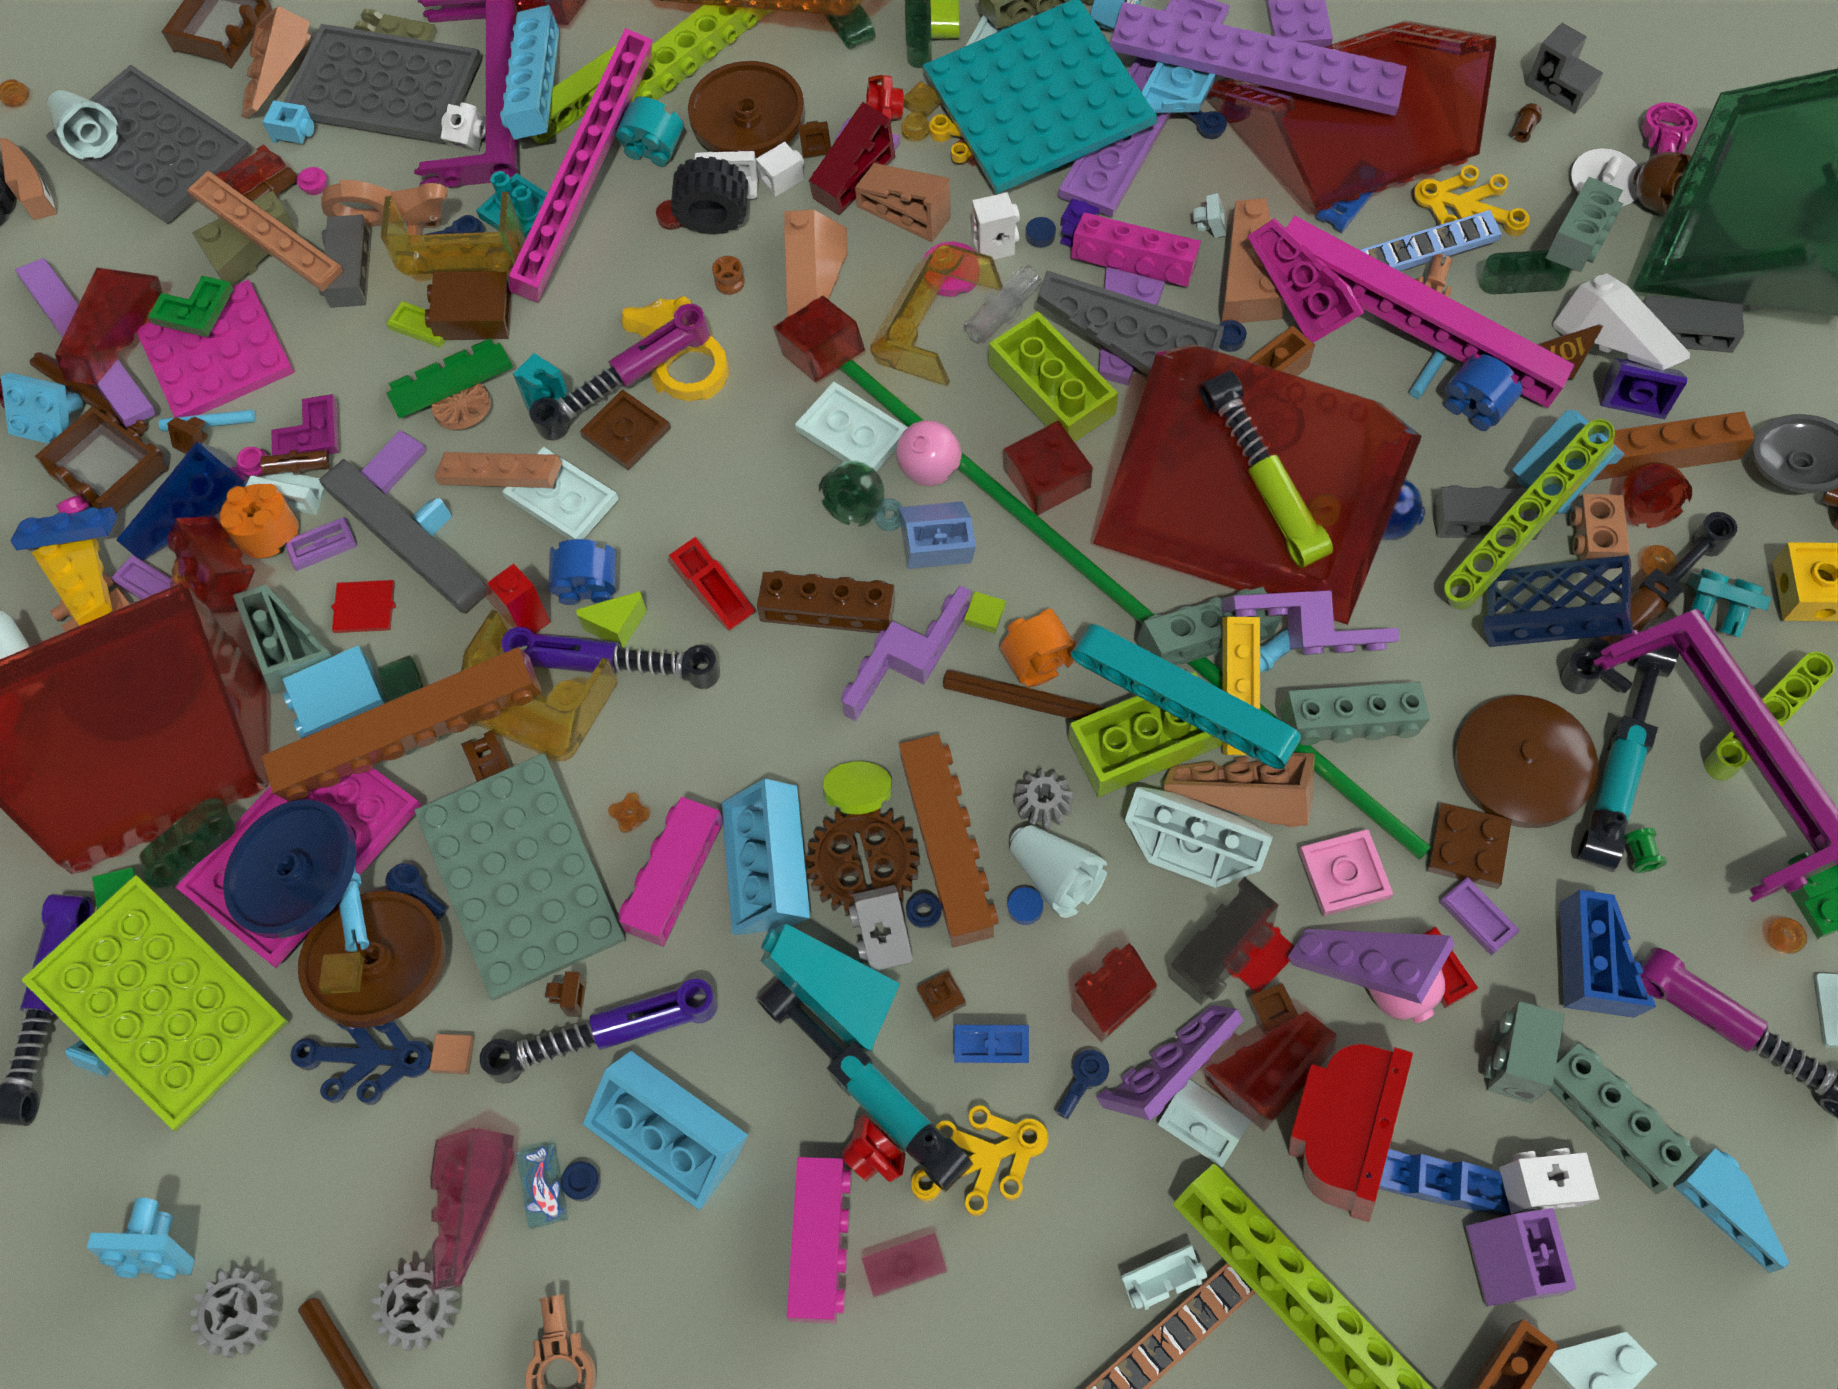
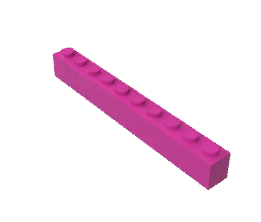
(580, 166)
(1435, 316)

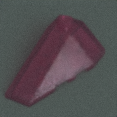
(468, 1179)

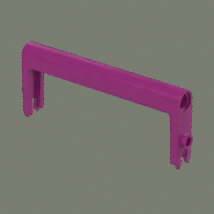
(500, 145)
(1755, 730)

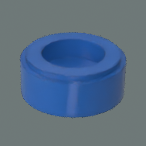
(1025, 906)

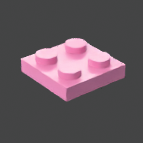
(1345, 872)

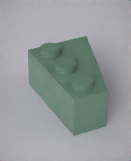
(277, 637)

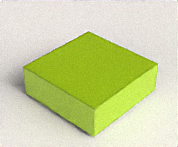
(985, 612)

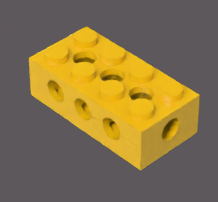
(1807, 581)

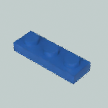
(63, 528)

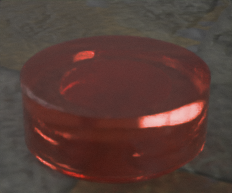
(665, 217)

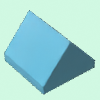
(432, 515)
(85, 1058)

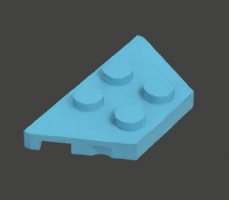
(1177, 88)

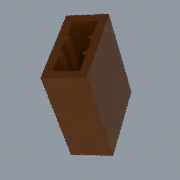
(469, 305)

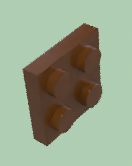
(625, 429)
(1469, 845)

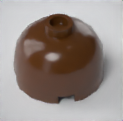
(1659, 180)

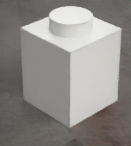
(780, 168)

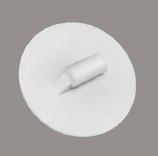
(1609, 167)

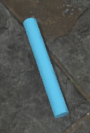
(1428, 374)
(217, 419)

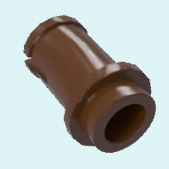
(1528, 117)

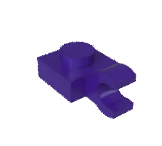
(1072, 217)

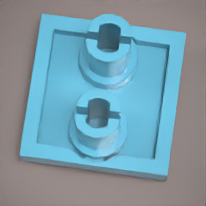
(37, 407)
(143, 1246)

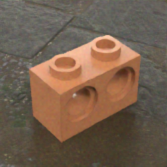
(1608, 531)

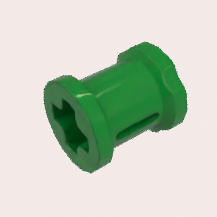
(1644, 850)

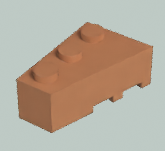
(906, 199)

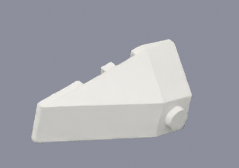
(1626, 322)

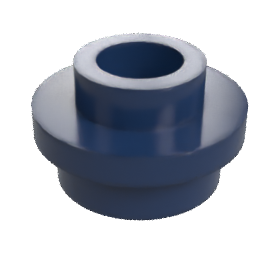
(923, 900)

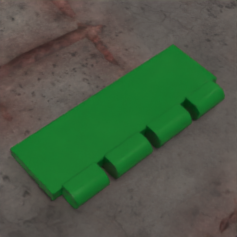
(457, 375)

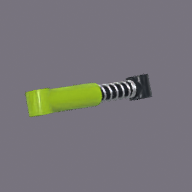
(1304, 537)

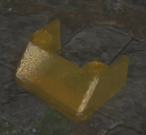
(452, 251)
(896, 337)
(545, 724)

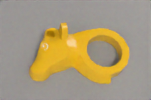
(653, 316)

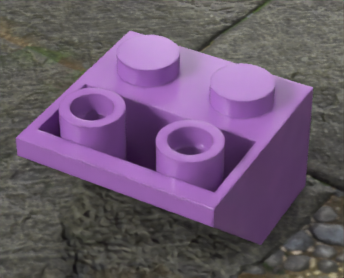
(1520, 1257)

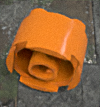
(258, 519)
(1037, 648)

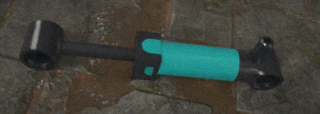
(1628, 747)
(857, 1076)

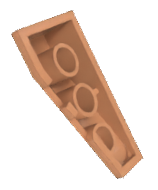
(274, 48)
(812, 256)
(1251, 788)

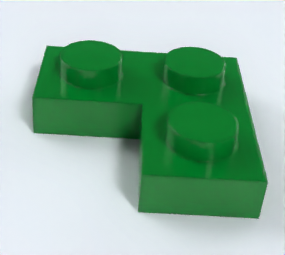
(194, 314)

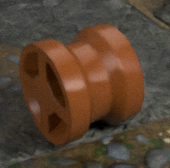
(731, 269)

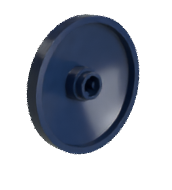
(289, 869)

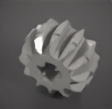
(1043, 786)

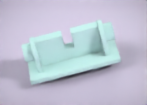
(1154, 1280)

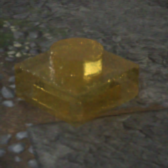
(921, 99)
(341, 973)

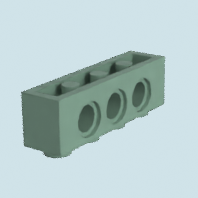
(1586, 225)
(1196, 630)

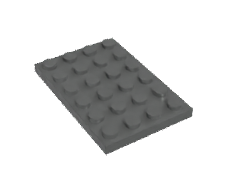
(382, 81)
(159, 144)

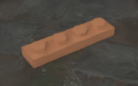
(498, 469)

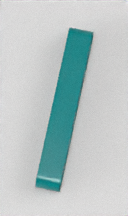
(1186, 696)

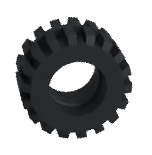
(709, 195)

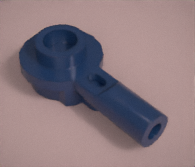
(1210, 123)
(464, 224)
(407, 880)
(1089, 1071)

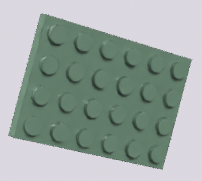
(519, 876)

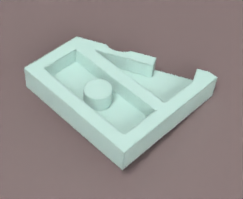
(1602, 1363)

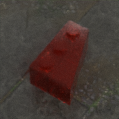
(209, 562)
(1272, 1070)

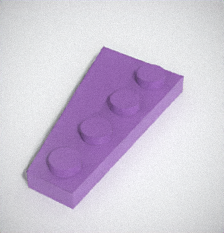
(1136, 286)
(1376, 960)
(1172, 1065)

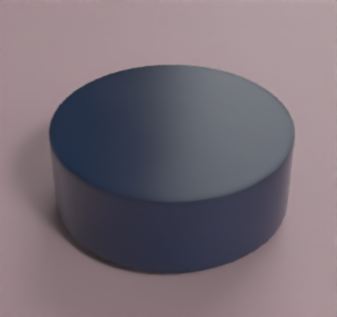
(1040, 232)
(1233, 336)
(580, 1181)

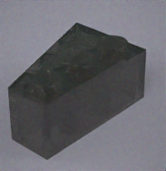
(1225, 943)

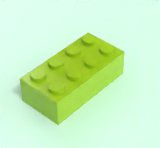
(1052, 377)
(1134, 743)

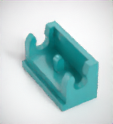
(538, 380)

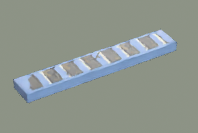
(1442, 239)

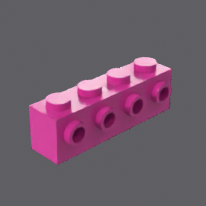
(1135, 249)
(670, 871)
(817, 1240)

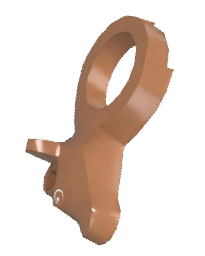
(417, 206)

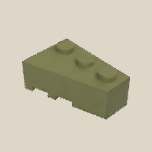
(231, 251)

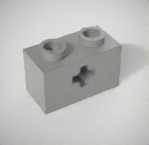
(891, 947)

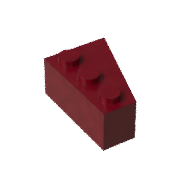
(861, 144)

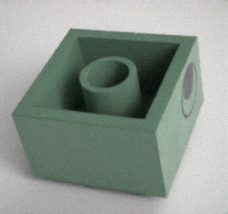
(1524, 1052)

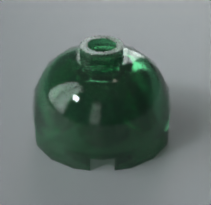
(852, 492)

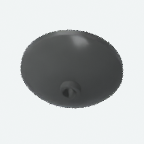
(1798, 453)

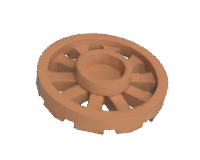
(462, 408)

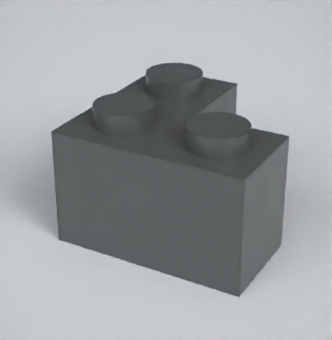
(1561, 73)

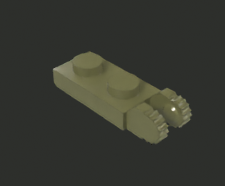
(395, 25)

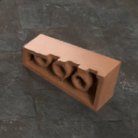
(1248, 286)

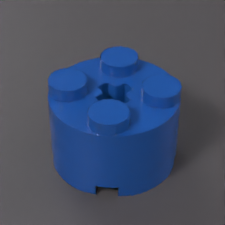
(1482, 391)
(582, 571)

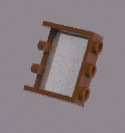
(215, 28)
(101, 460)

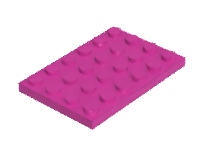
(366, 800)

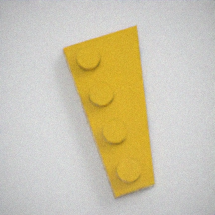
(77, 577)

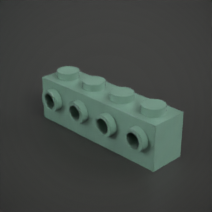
(1356, 712)
(1620, 1119)

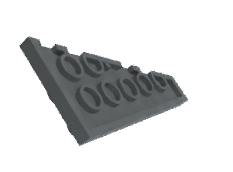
(1123, 323)

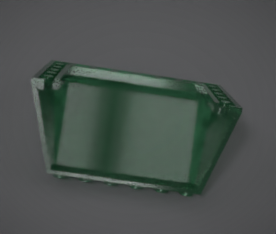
(1757, 203)

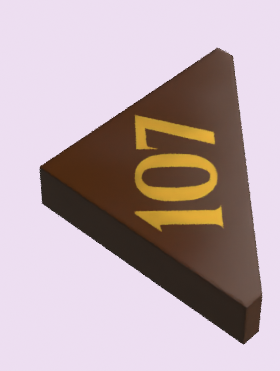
(1574, 346)

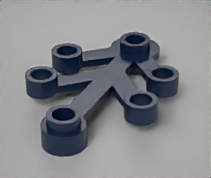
(367, 1059)

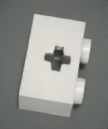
(995, 225)
(1549, 1181)

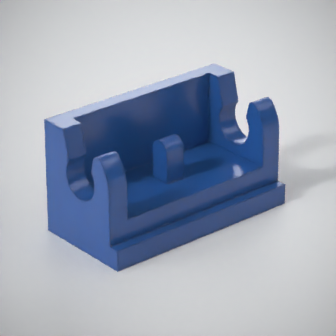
(991, 1043)

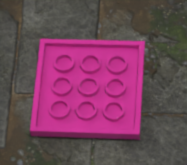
(215, 369)

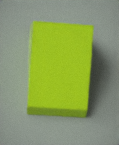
(614, 618)

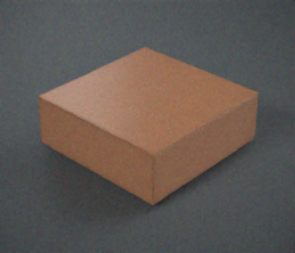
(452, 1054)

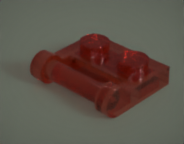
(252, 170)

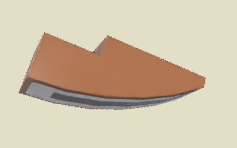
(26, 181)

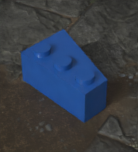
(1598, 959)

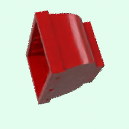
(1349, 1124)

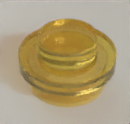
(915, 127)

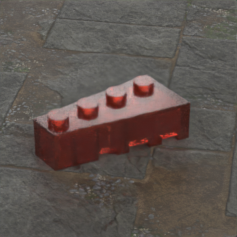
(105, 322)

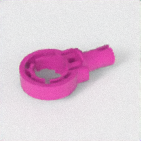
(1667, 136)

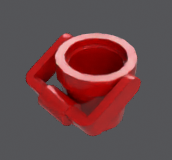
(885, 97)
(872, 1152)

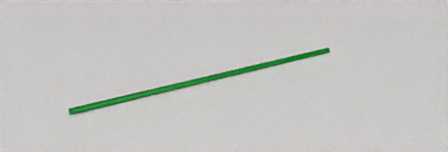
(1134, 607)

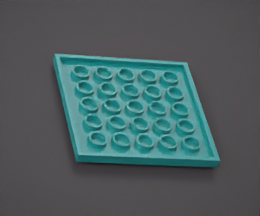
(1039, 95)

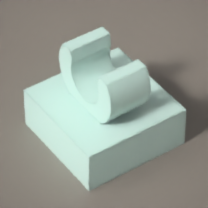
(1211, 216)

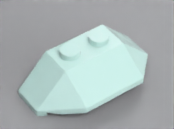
(1195, 837)

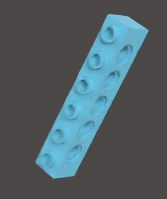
(530, 73)

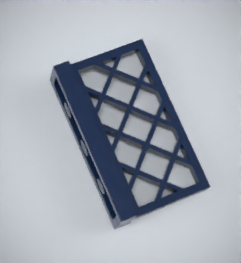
(1558, 621)

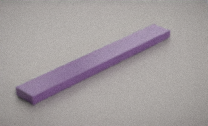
(59, 308)

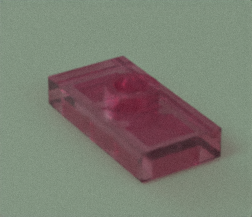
(904, 1265)

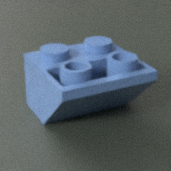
(937, 535)

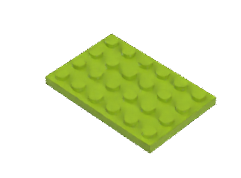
(155, 1002)

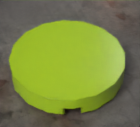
(857, 787)

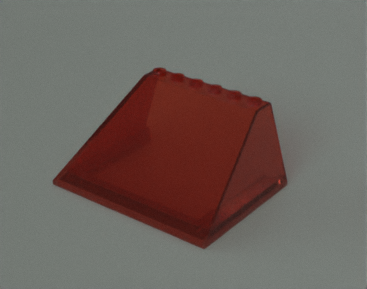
(1342, 150)
(1189, 493)
(128, 728)

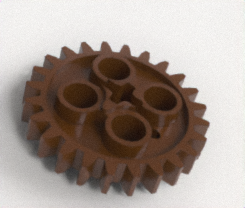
(831, 868)

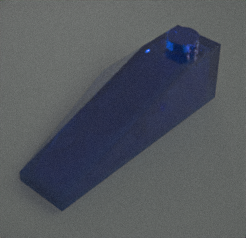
(191, 490)

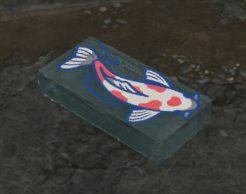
(541, 1186)

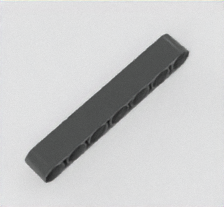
(403, 536)

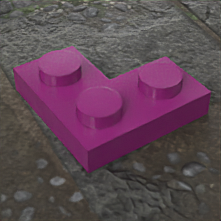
(316, 433)

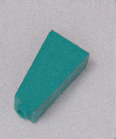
(833, 985)

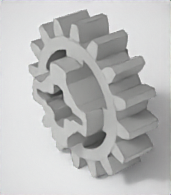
(242, 1297)
(401, 1314)

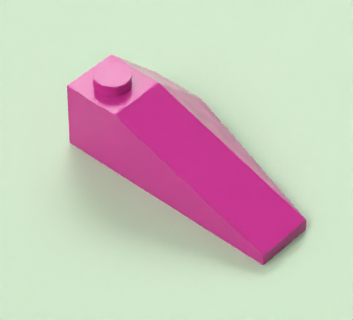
(1308, 286)

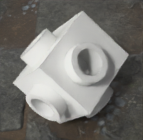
(463, 127)

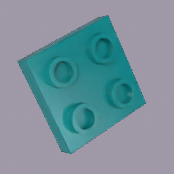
(524, 196)
(1741, 594)

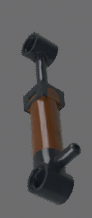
(1647, 604)

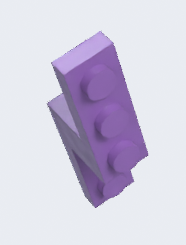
(1310, 621)
(906, 653)

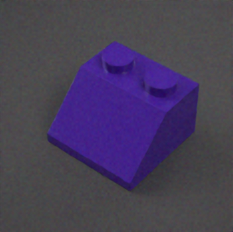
(1641, 388)

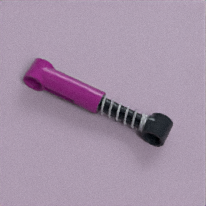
(624, 369)
(1667, 979)

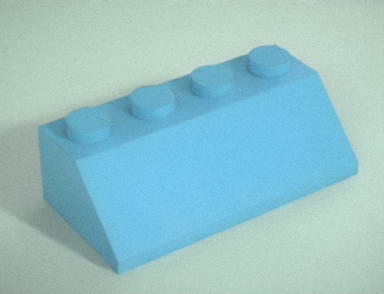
(765, 858)
(664, 1129)

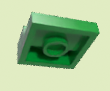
(1818, 899)

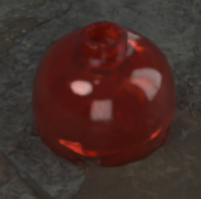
(1655, 494)

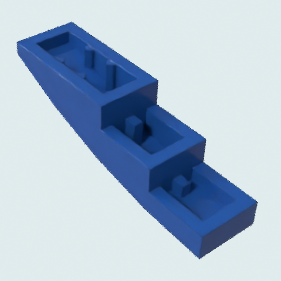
(1445, 1182)

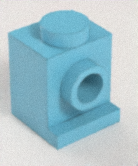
(288, 122)

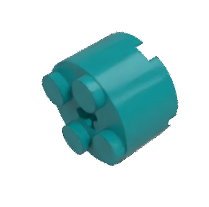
(649, 131)

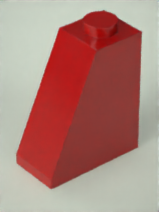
(517, 600)

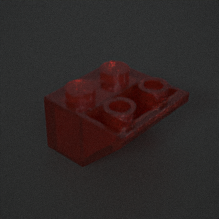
(1113, 992)

